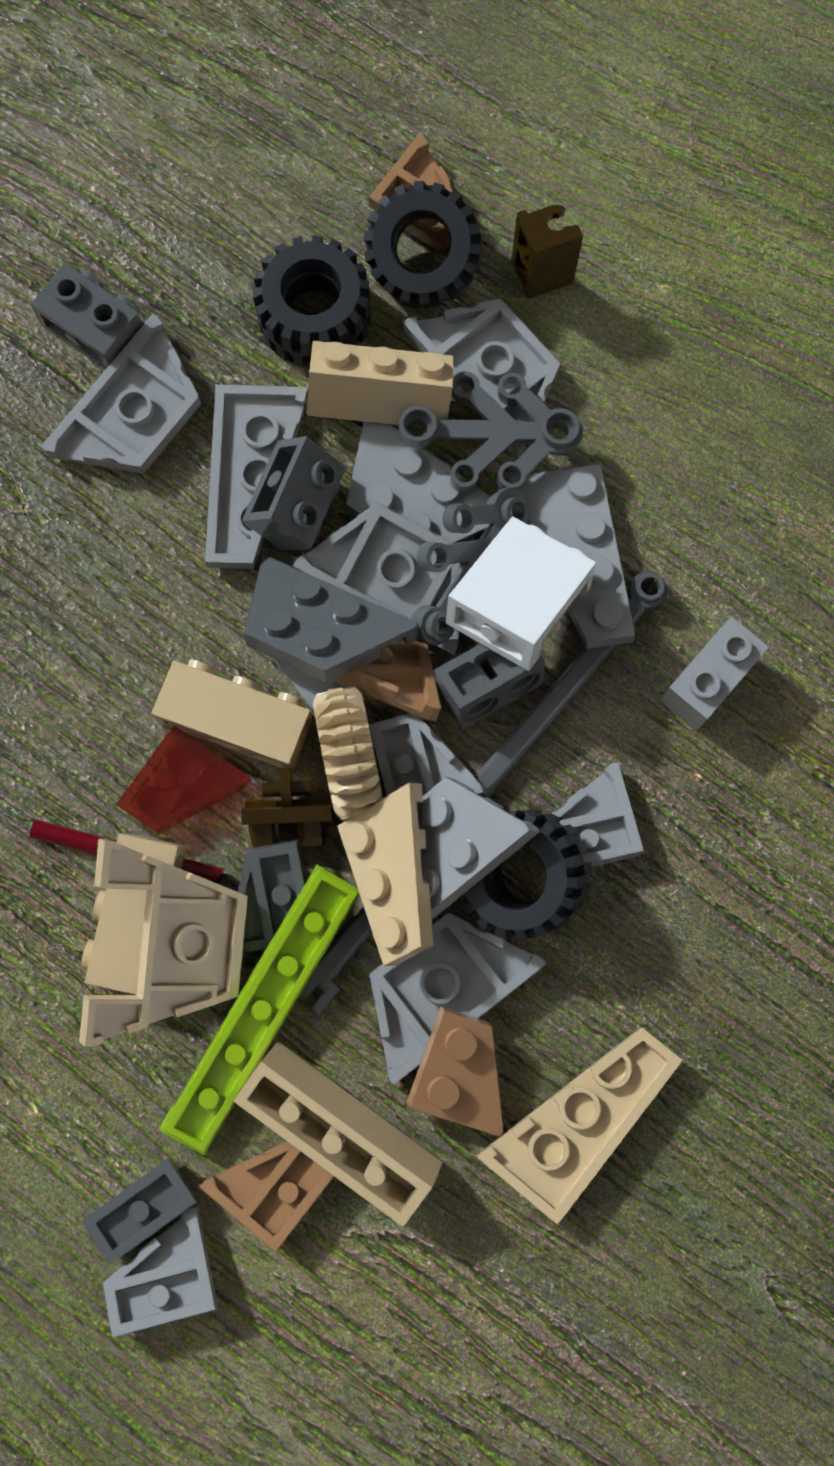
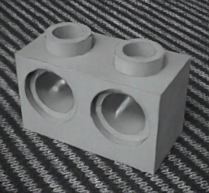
(714, 673)

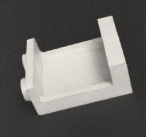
(518, 591)

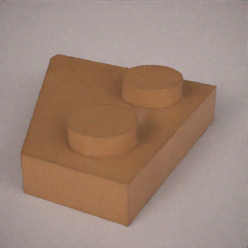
(416, 165)
(399, 679)
(459, 1074)
(270, 1191)

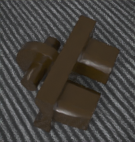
(309, 813)

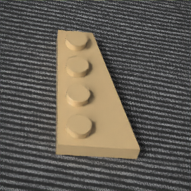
(576, 1130)

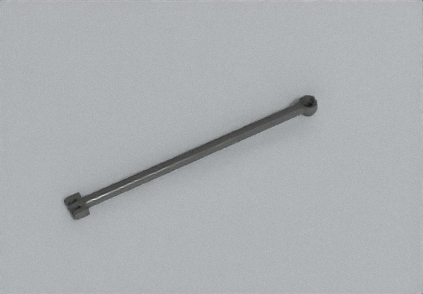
(490, 776)

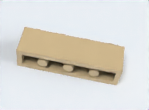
(339, 1133)

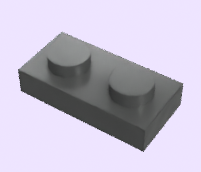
(140, 1210)

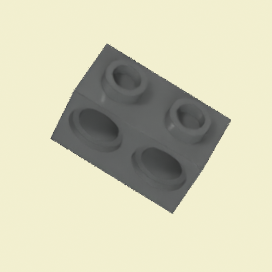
(483, 683)

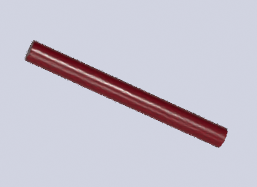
(88, 843)

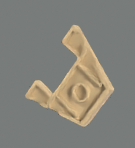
(186, 948)

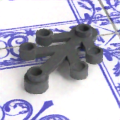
(497, 430)
(496, 513)

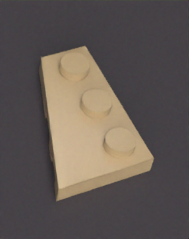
(387, 868)

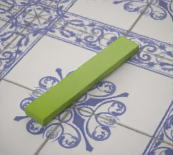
(260, 1010)

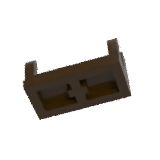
(544, 256)

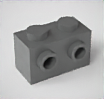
(87, 315)
(294, 494)

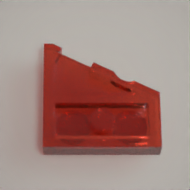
(179, 783)

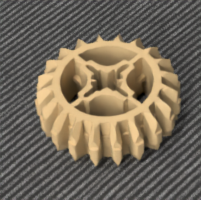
(347, 751)

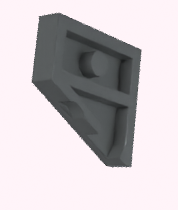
(272, 882)

